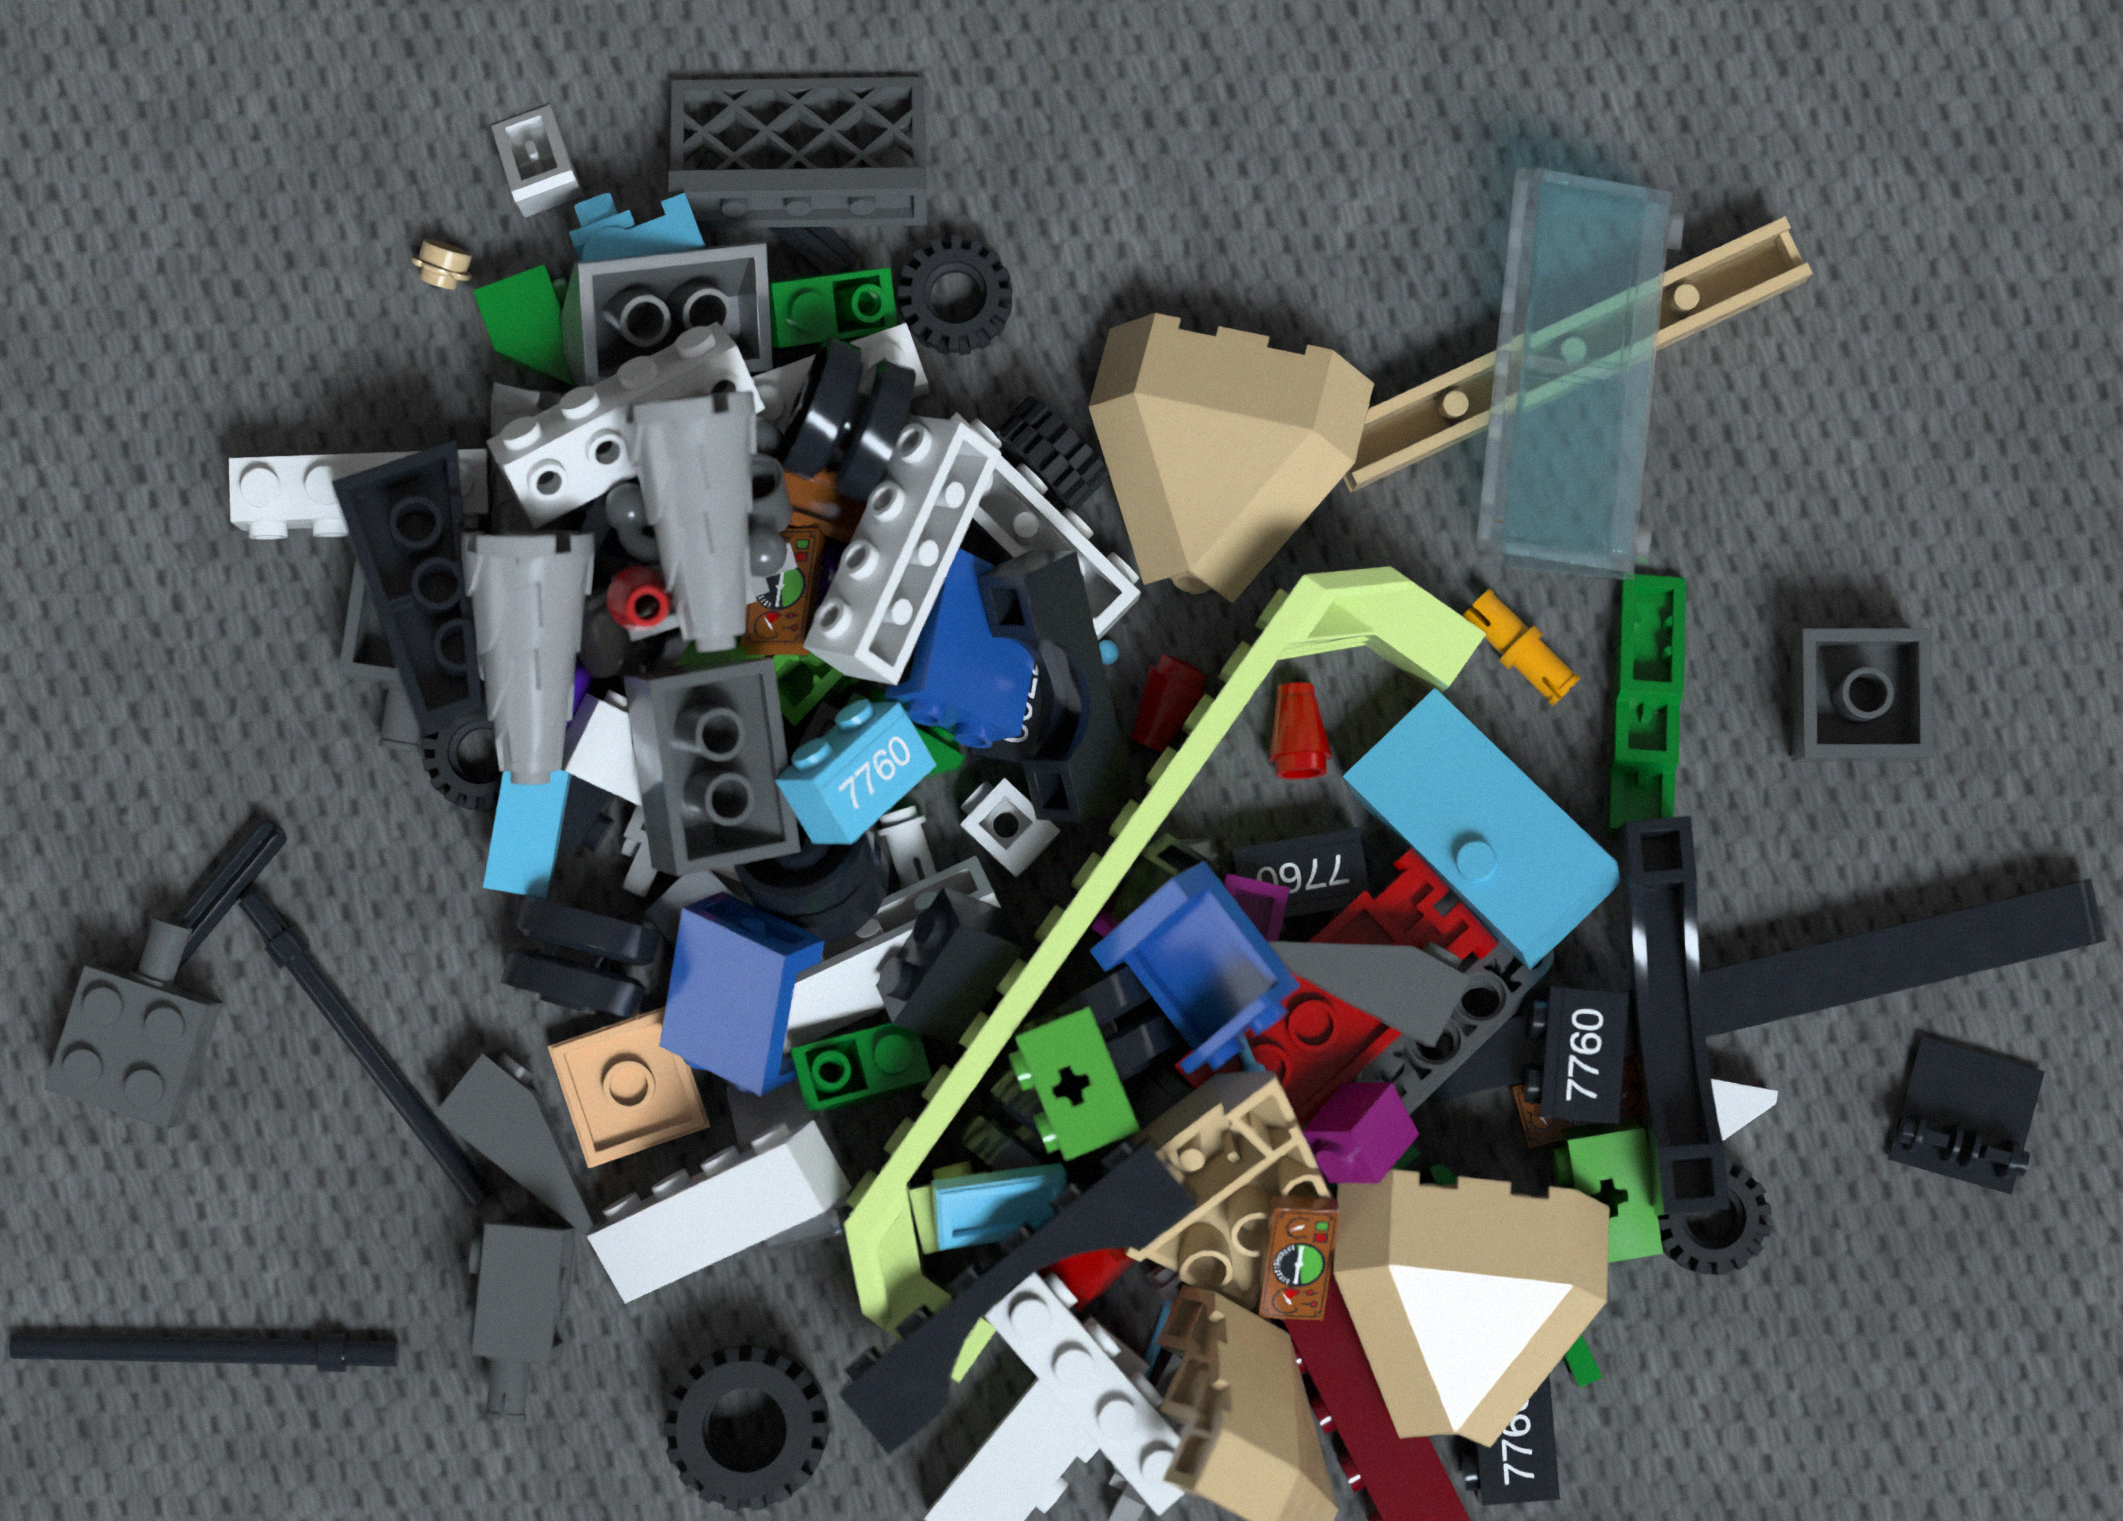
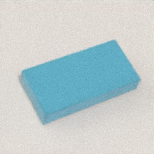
(527, 835)
(993, 1204)

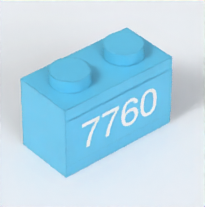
(855, 771)

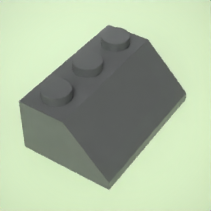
(648, 300)
(709, 764)

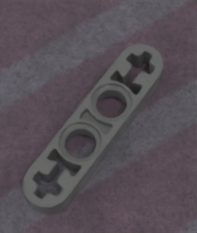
(1464, 1030)

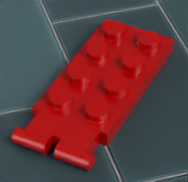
(1325, 1038)

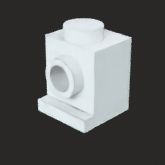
(1032, 835)

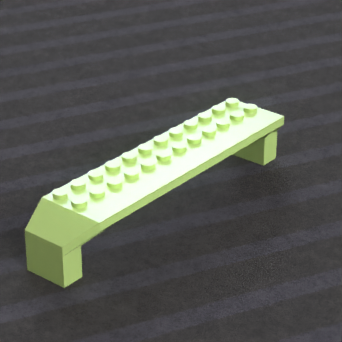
(1318, 616)

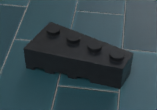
(407, 543)

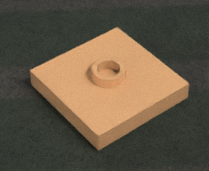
(627, 1089)

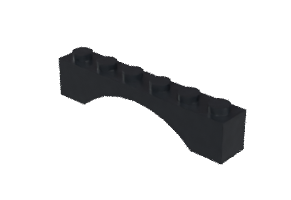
(1669, 1018)
(1122, 1208)

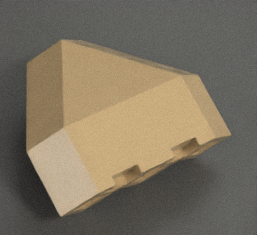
(1220, 445)
(1466, 1293)
(1245, 1414)

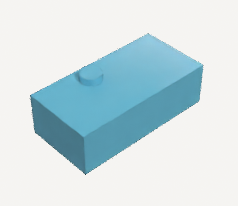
(1483, 828)

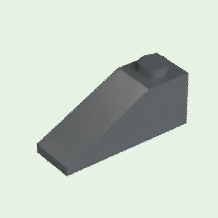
(1393, 984)
(513, 1129)

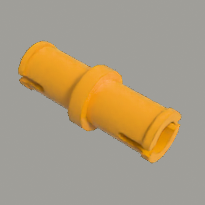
(1521, 647)

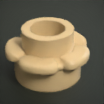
(442, 264)

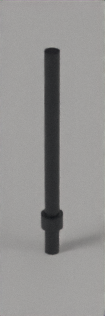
(289, 950)
(329, 1352)

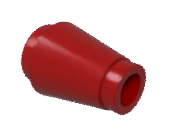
(628, 587)
(1167, 701)
(1298, 734)

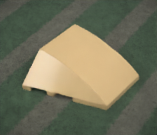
(1237, 1151)

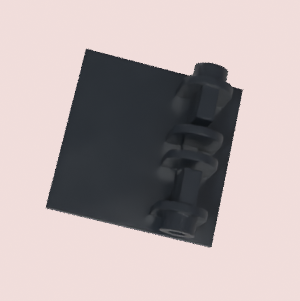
(1966, 1115)

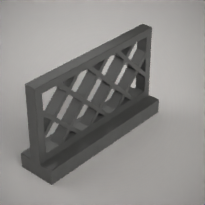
(798, 190)

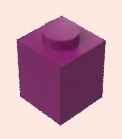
(1360, 1132)

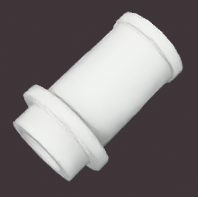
(907, 845)

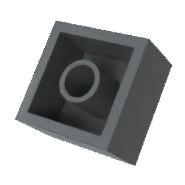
(1861, 695)

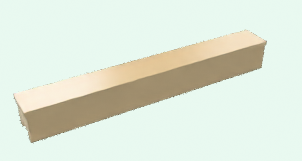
(1692, 300)

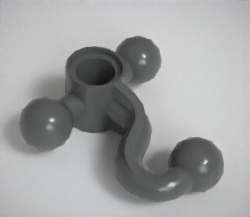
(769, 515)

